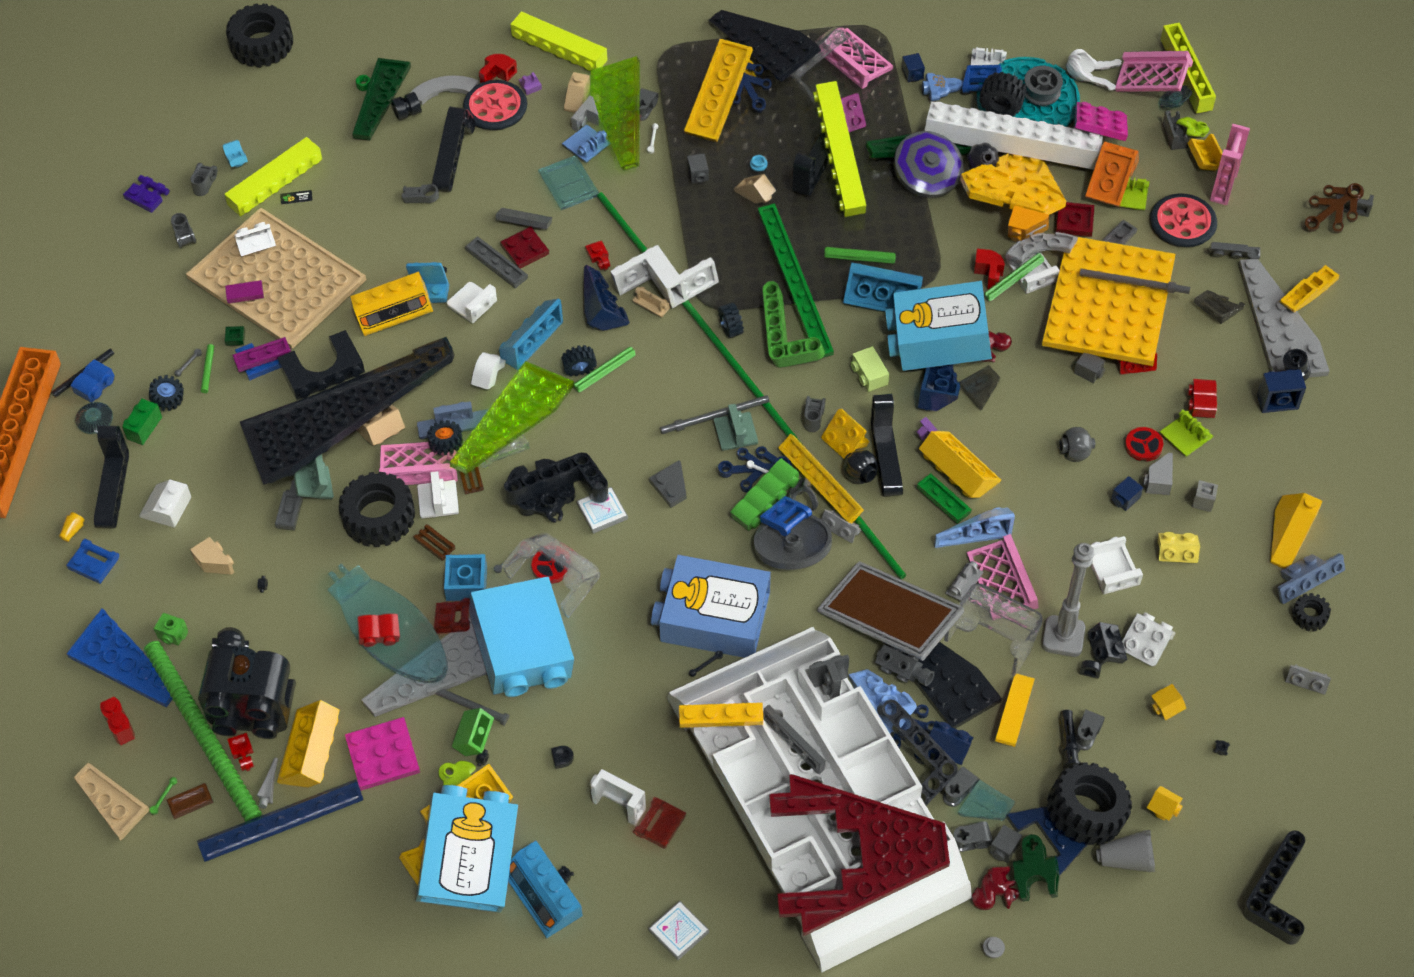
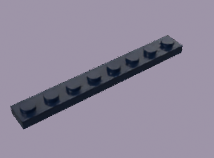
(280, 820)

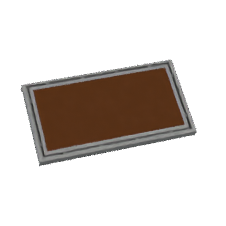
(891, 610)

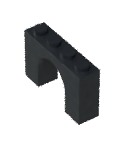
(306, 382)

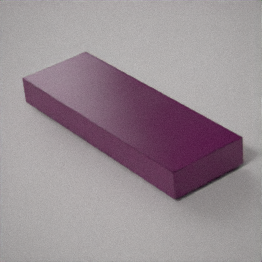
(261, 354)

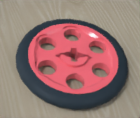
(501, 88)
(1174, 237)

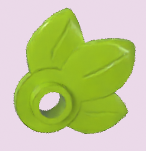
(1194, 127)
(460, 770)

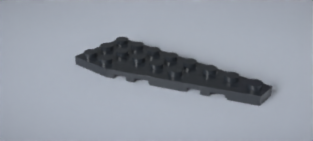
(774, 46)
(958, 687)

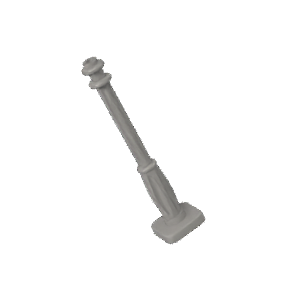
(1066, 632)

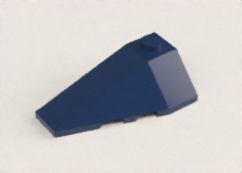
(600, 304)
(938, 388)

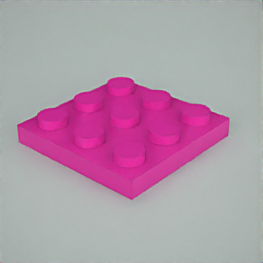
(1101, 121)
(382, 753)

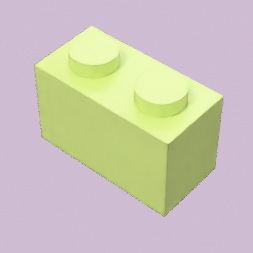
(870, 369)

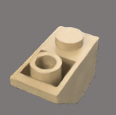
(211, 558)

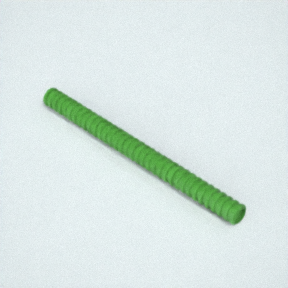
(202, 731)

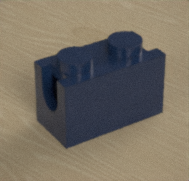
(952, 741)

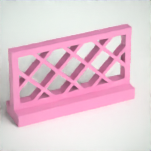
(1155, 61)
(856, 71)
(419, 472)
(1016, 567)

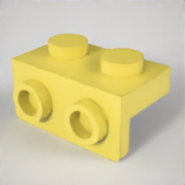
(1178, 547)

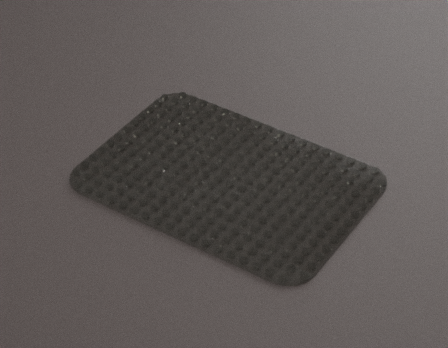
(728, 225)

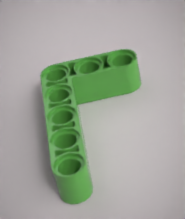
(778, 331)

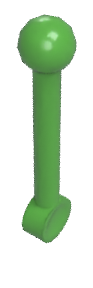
(154, 809)

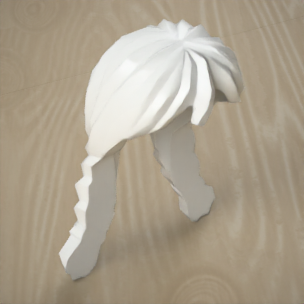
(1081, 65)

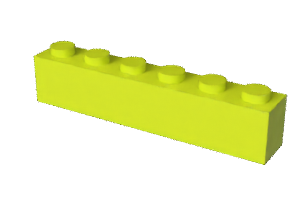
(558, 41)
(1202, 95)
(273, 176)

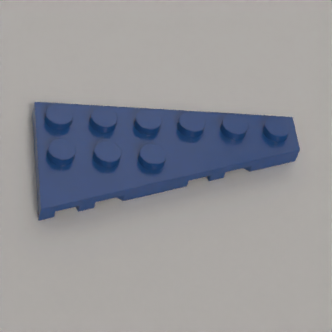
(117, 657)

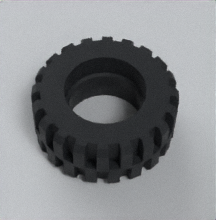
(256, 20)
(372, 489)
(1098, 785)

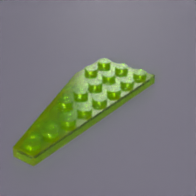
(618, 106)
(521, 405)

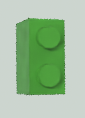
(473, 732)

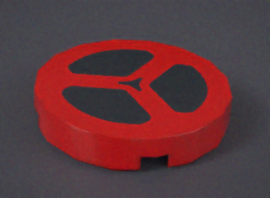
(1144, 444)
(545, 567)

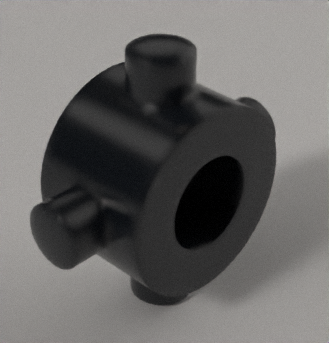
(262, 584)
(1221, 747)
(482, 758)
(565, 874)

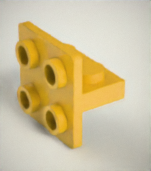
(845, 434)

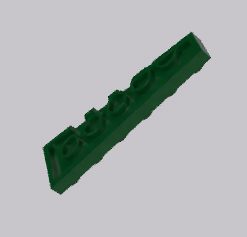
(381, 89)
(887, 147)

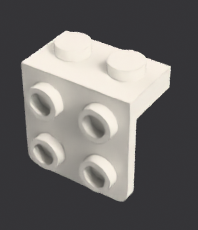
(472, 301)
(1147, 638)

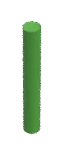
(207, 368)

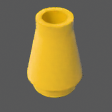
(71, 526)

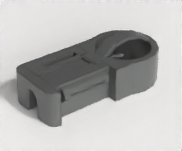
(417, 194)

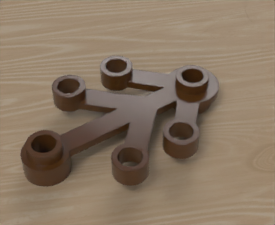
(1335, 205)

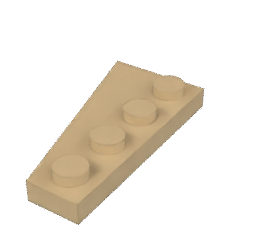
(112, 801)

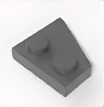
(670, 484)

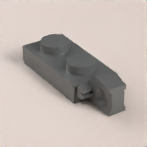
(1234, 250)
(289, 509)

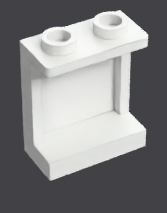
(1038, 278)
(1114, 566)
(620, 792)

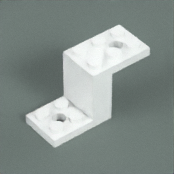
(656, 266)

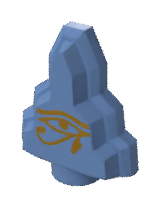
(939, 86)

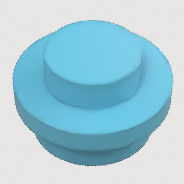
(758, 163)

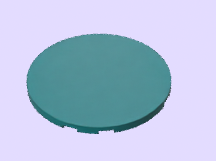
(1060, 112)

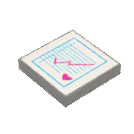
(604, 514)
(679, 930)

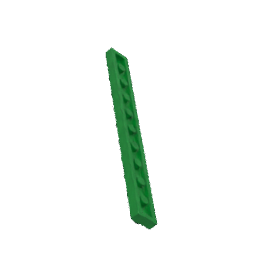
(794, 276)

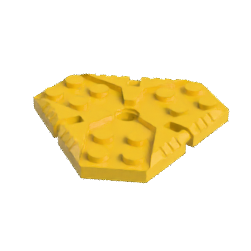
(1015, 182)

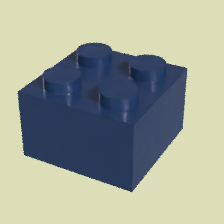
(1281, 391)

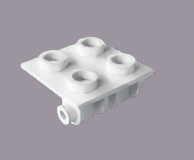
(980, 57)

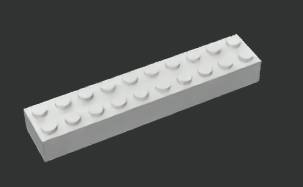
(1015, 135)

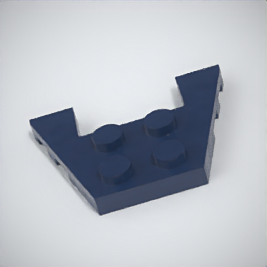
(1065, 847)

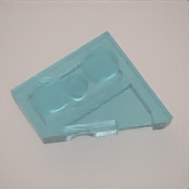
(986, 803)

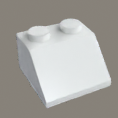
(167, 503)

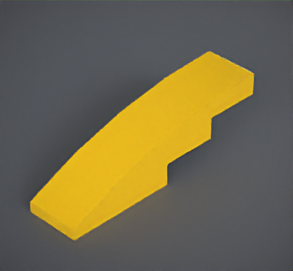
(1309, 289)
(1015, 710)

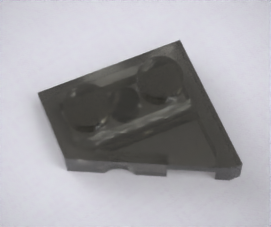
(1218, 306)
(980, 386)

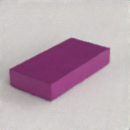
(244, 291)

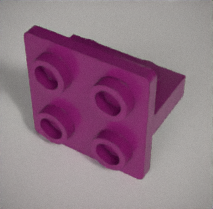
(853, 112)

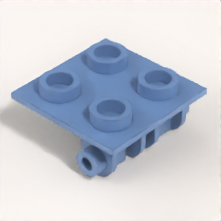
(587, 143)

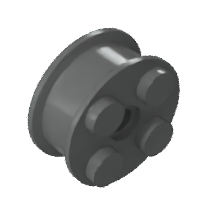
(1043, 85)

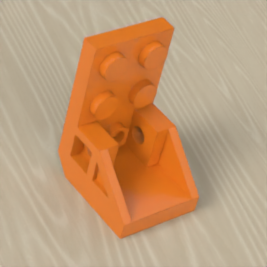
(1112, 174)

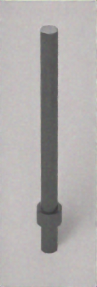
(1171, 287)
(680, 424)

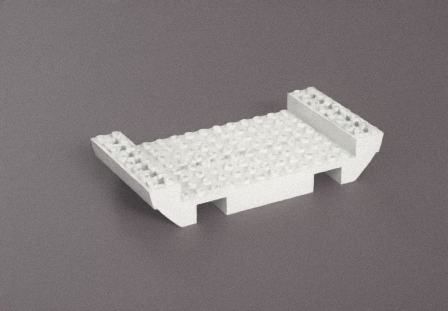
(859, 758)

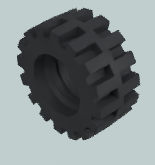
(1308, 621)

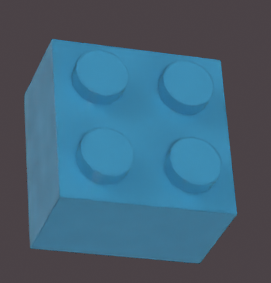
(464, 575)

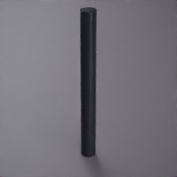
(67, 384)

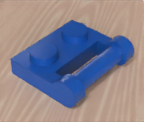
(978, 74)
(784, 510)
(89, 566)

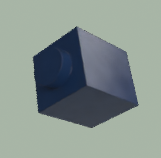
(913, 67)
(1127, 493)

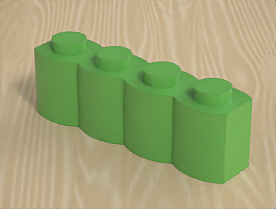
(765, 494)

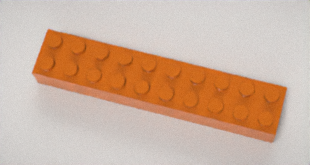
(21, 414)

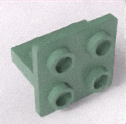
(735, 429)
(314, 480)

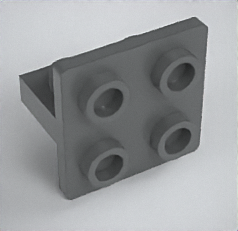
(829, 674)

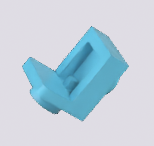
(234, 153)

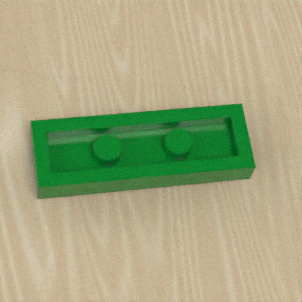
(944, 498)

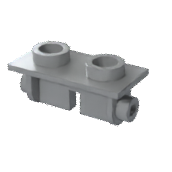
(840, 526)
(963, 582)
(1309, 680)

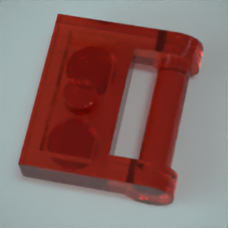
(446, 616)
(665, 826)

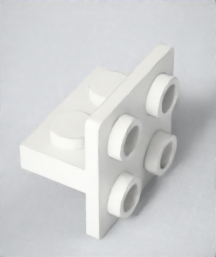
(254, 239)
(437, 497)

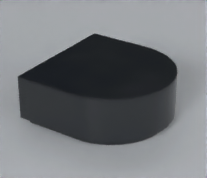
(1090, 668)
(562, 756)

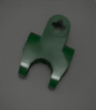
(1035, 868)

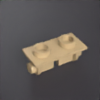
(651, 302)

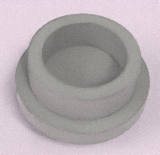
(993, 947)

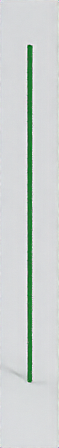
(747, 380)

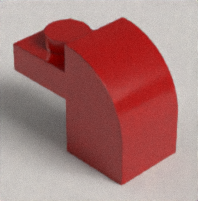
(498, 66)
(989, 263)

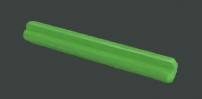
(861, 255)
(1013, 277)
(604, 369)

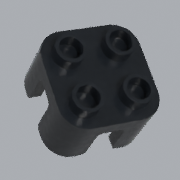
(254, 705)

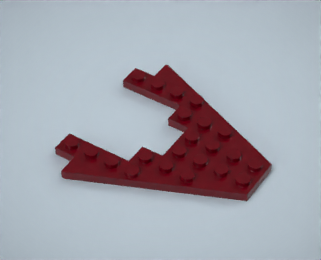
(894, 850)

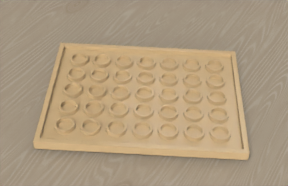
(297, 276)

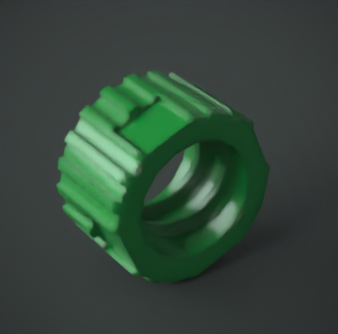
(362, 78)

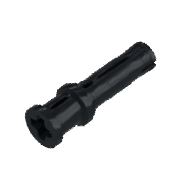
(1070, 748)

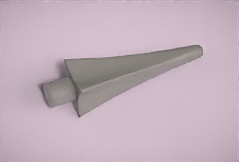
(266, 791)

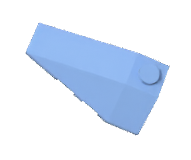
(983, 527)
(879, 691)

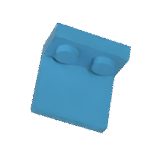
(434, 279)

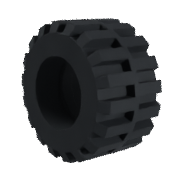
(1002, 94)

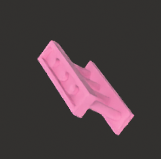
(1229, 164)

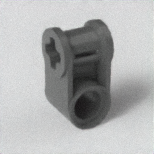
(648, 101)
(203, 178)
(182, 230)
(813, 413)
(1088, 729)
(959, 787)
(973, 836)

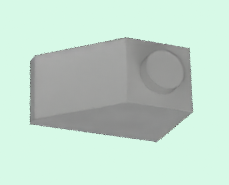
(1159, 476)

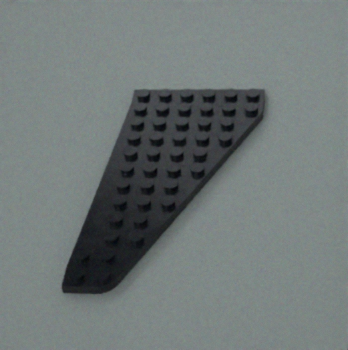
(304, 429)

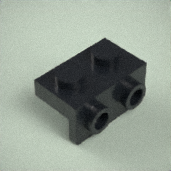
(1107, 643)

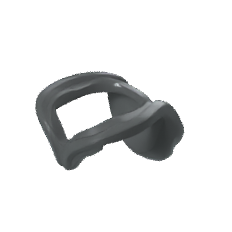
(804, 486)

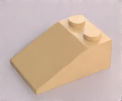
(382, 426)

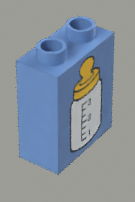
(712, 606)

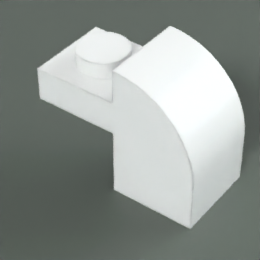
(486, 370)

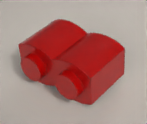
(1203, 398)
(378, 629)
(117, 720)

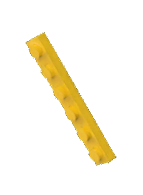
(821, 479)

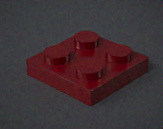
(1076, 219)
(524, 247)

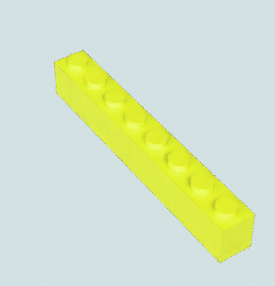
(840, 149)

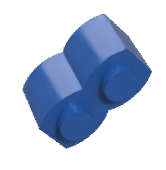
(92, 381)

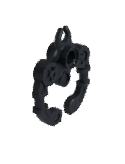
(549, 503)

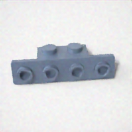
(459, 413)
(1308, 574)

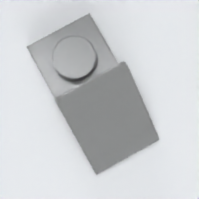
(585, 113)
(1205, 496)

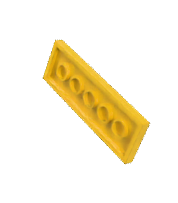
(718, 90)

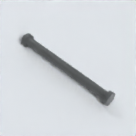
(502, 718)

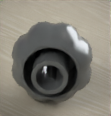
(1077, 443)

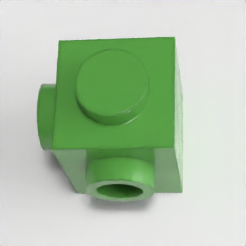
(171, 629)

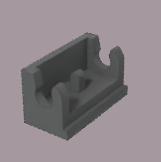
(1174, 132)
(1363, 206)

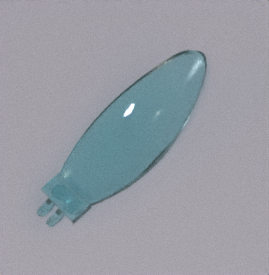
(419, 649)

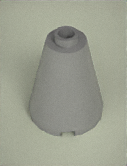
(1129, 852)

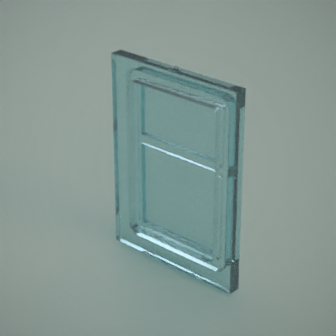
(568, 182)

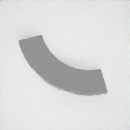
(446, 83)
(1040, 242)

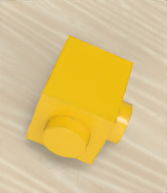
(1168, 702)
(1165, 804)

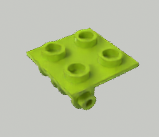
(1135, 194)
(1186, 433)

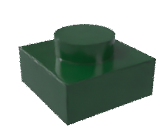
(234, 335)

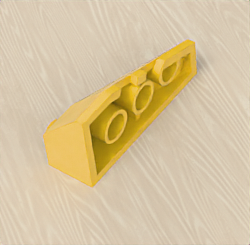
(1291, 525)

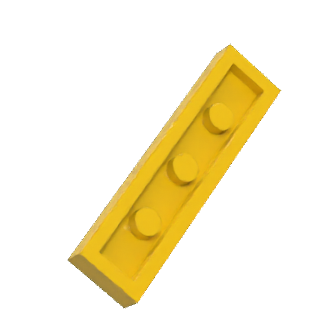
(721, 715)

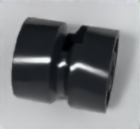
(404, 106)
(1296, 360)

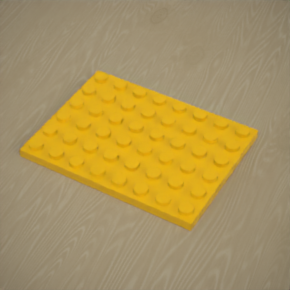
(1107, 315)

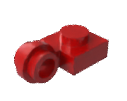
(599, 254)
(240, 747)

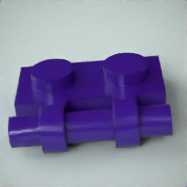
(143, 197)

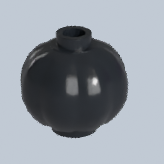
(982, 154)
(860, 464)
(230, 638)

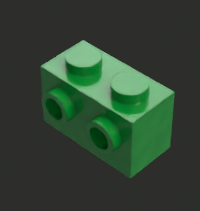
(141, 421)

